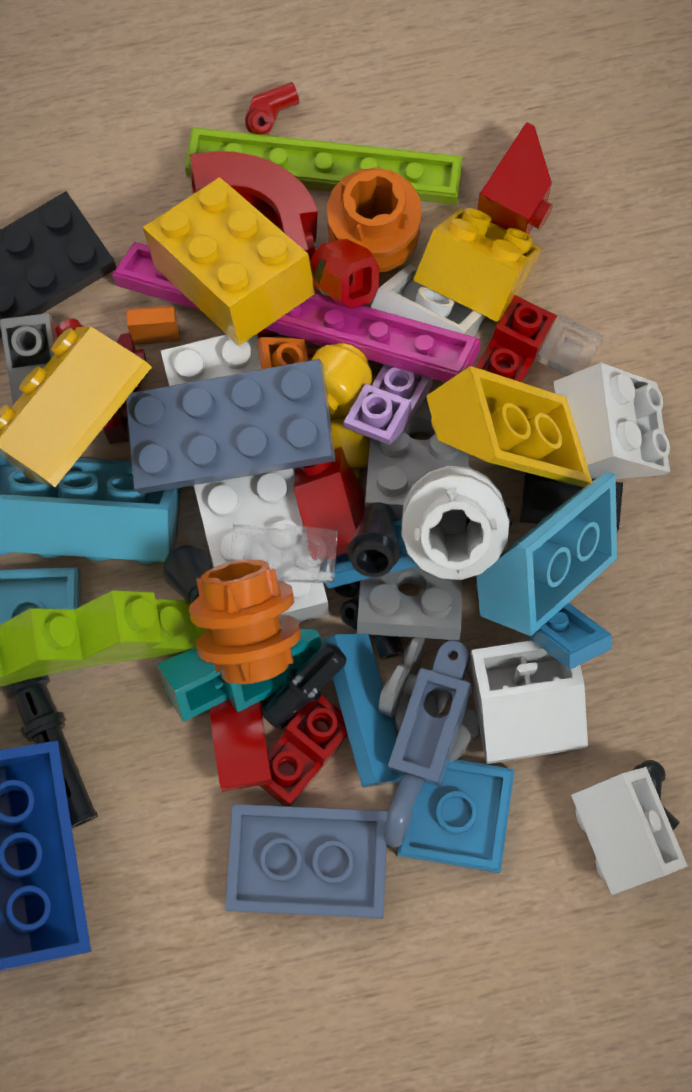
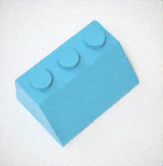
(552, 560)

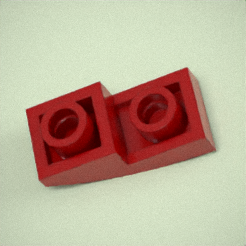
(517, 340)
(304, 749)

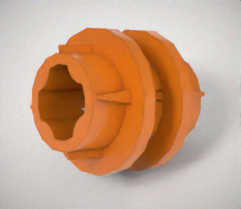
(376, 212)
(245, 621)

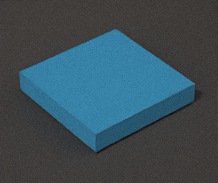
(462, 819)

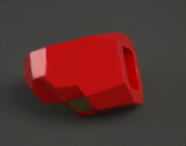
(345, 272)

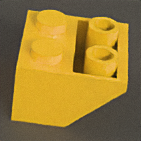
(477, 262)

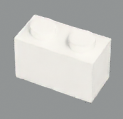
(628, 830)

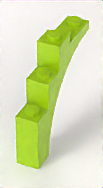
(103, 631)

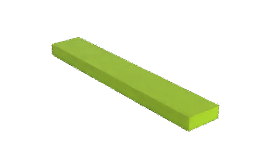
(324, 164)

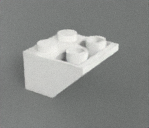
(617, 421)
(526, 702)

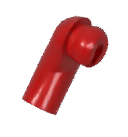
(266, 105)

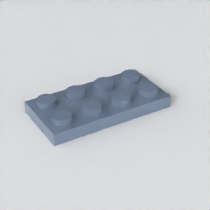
(230, 427)

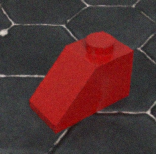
(519, 186)
(330, 498)

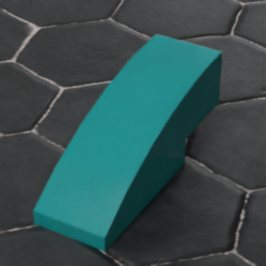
(196, 686)

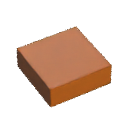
(153, 325)

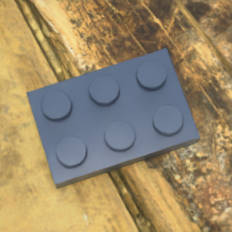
(306, 861)

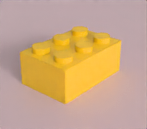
(230, 260)

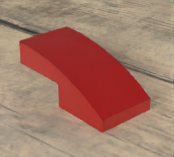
(240, 746)

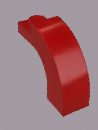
(265, 187)

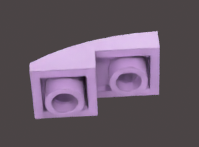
(388, 404)

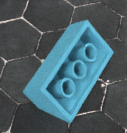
(87, 514)

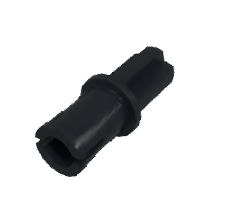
(303, 685)

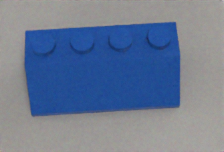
(38, 862)

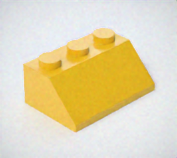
(67, 403)
(509, 425)

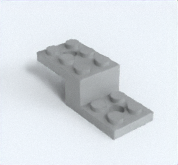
(390, 477)

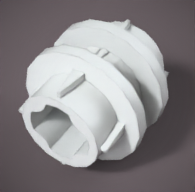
(450, 554)

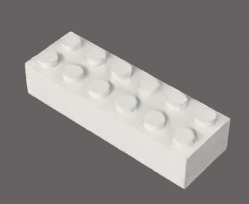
(246, 500)

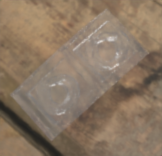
(294, 552)

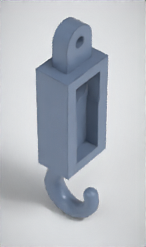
(424, 740)

